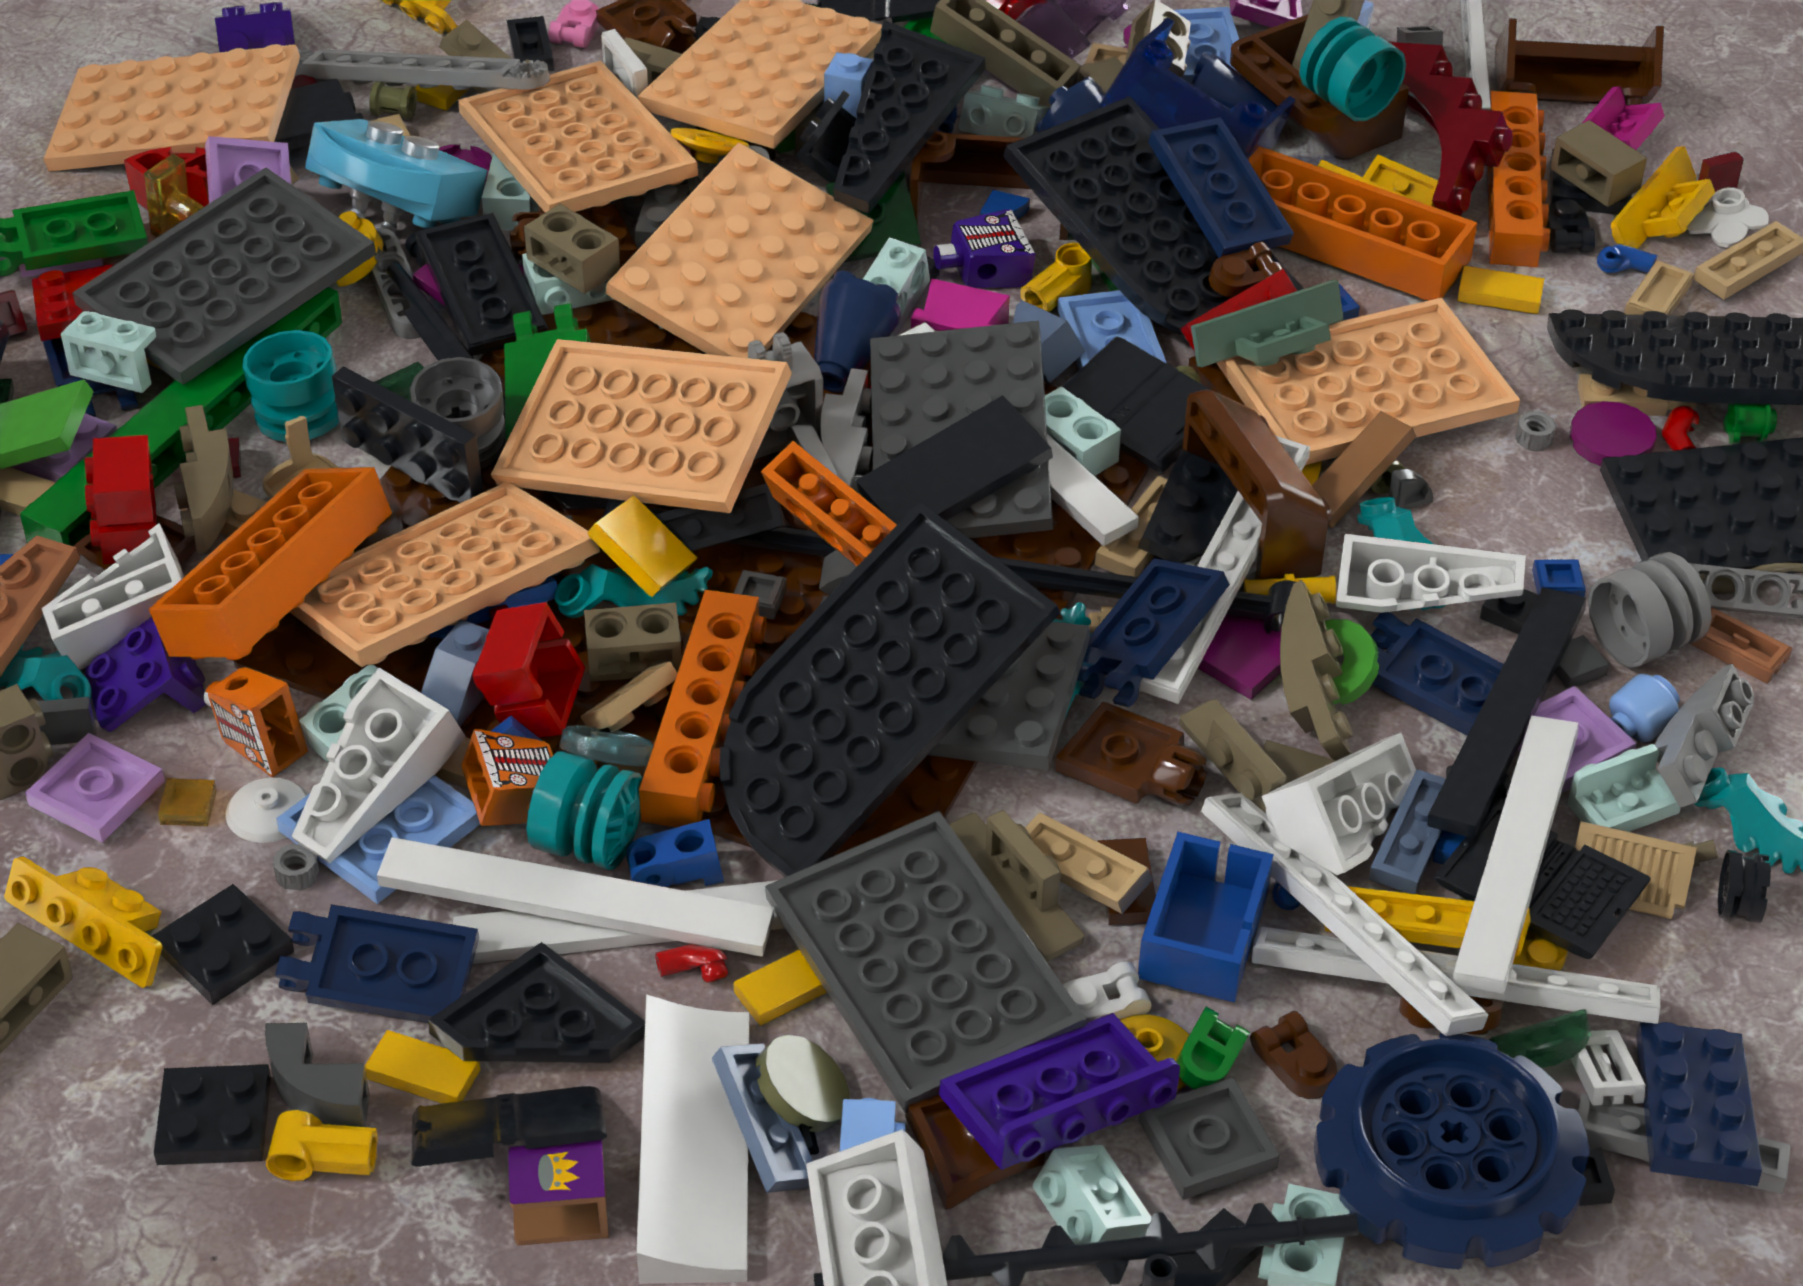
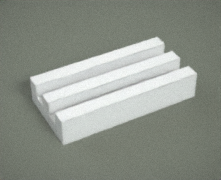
(1631, 1083)

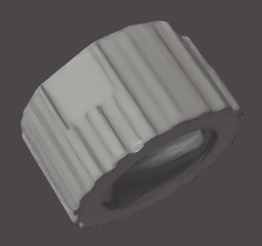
(1527, 427)
(291, 878)

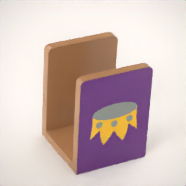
(558, 1193)

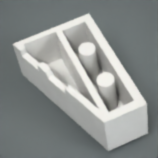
(105, 609)

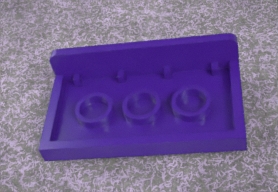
(1059, 1090)

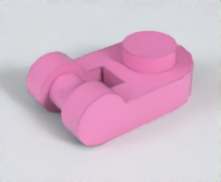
(575, 24)

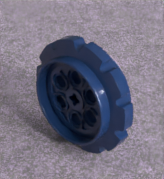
(1451, 1150)

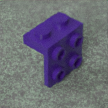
(254, 29)
(138, 673)

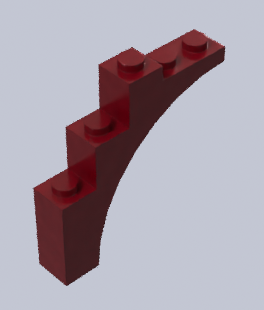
(1454, 111)

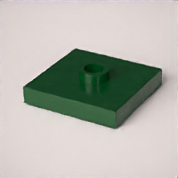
(892, 218)

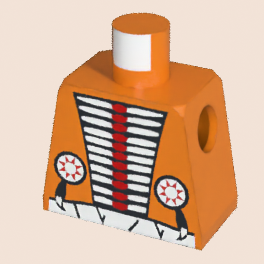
(257, 719)
(503, 774)

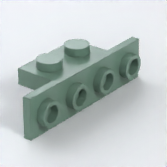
(1271, 328)

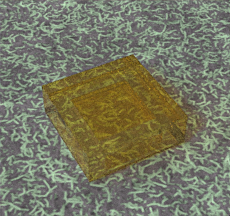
(187, 802)

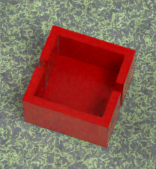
(120, 494)
(528, 677)

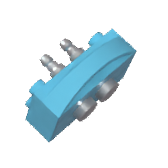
(396, 169)

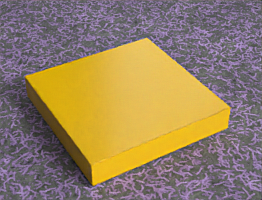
(642, 545)

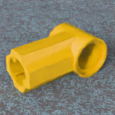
(1065, 277)
(307, 1145)

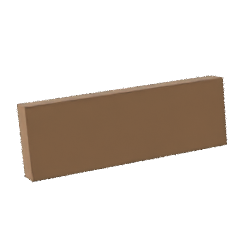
(1363, 463)

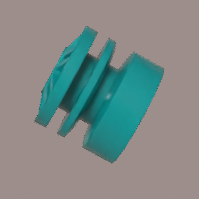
(1352, 68)
(291, 379)
(584, 810)

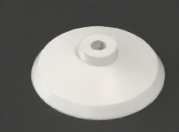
(257, 805)

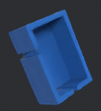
(1205, 927)

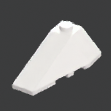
(1411, 575)
(383, 755)
(1343, 805)

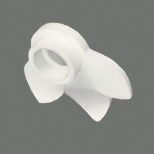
(1728, 218)

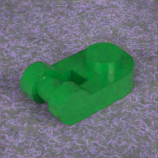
(1203, 1058)

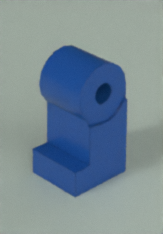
(676, 856)

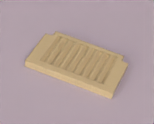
(1663, 861)

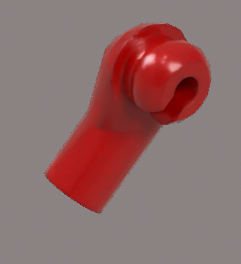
(1678, 425)
(691, 957)

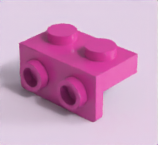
(1626, 122)

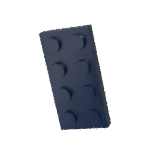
(1220, 186)
(1698, 1103)

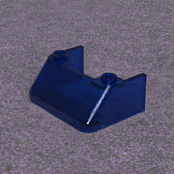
(1176, 102)

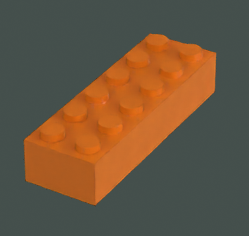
(1366, 227)
(270, 563)

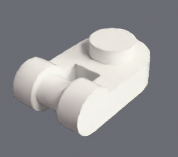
(1092, 991)

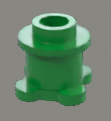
(1749, 421)

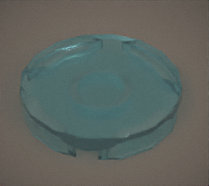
(606, 747)

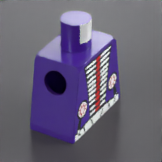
(988, 251)

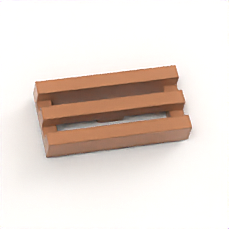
(1743, 647)

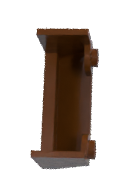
(1267, 64)
(1578, 70)
(964, 161)
(1268, 480)

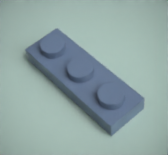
(1409, 839)
(772, 1142)

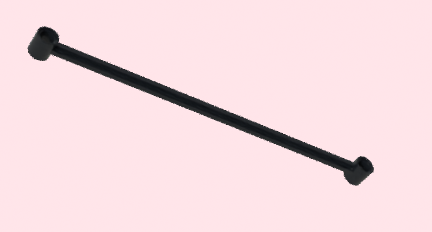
(1103, 584)

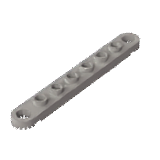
(422, 69)

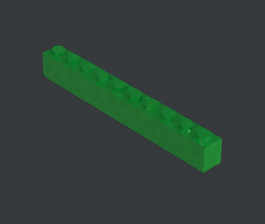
(220, 389)

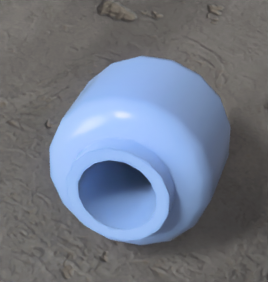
(1644, 706)

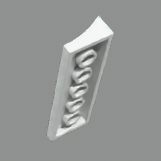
(690, 1151)
(876, 1215)

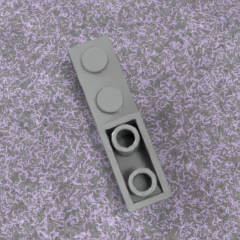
(845, 431)
(1701, 730)

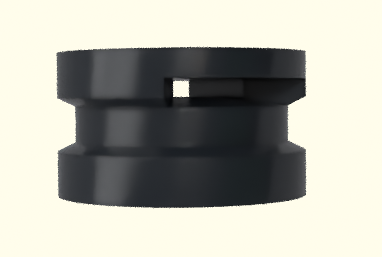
(1743, 886)

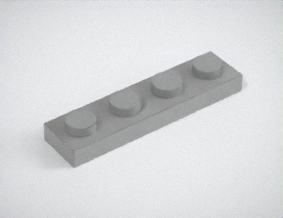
(1623, 1131)

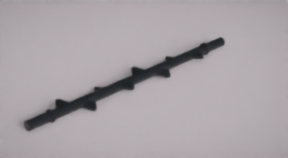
(1160, 1238)

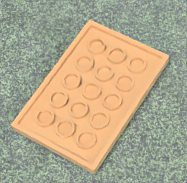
(758, 69)
(171, 104)
(578, 139)
(739, 256)
(1397, 361)
(643, 425)
(442, 572)

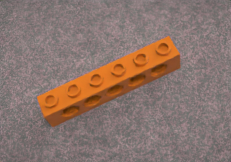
(1518, 185)
(826, 503)
(696, 719)

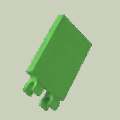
(42, 423)

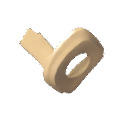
(301, 458)

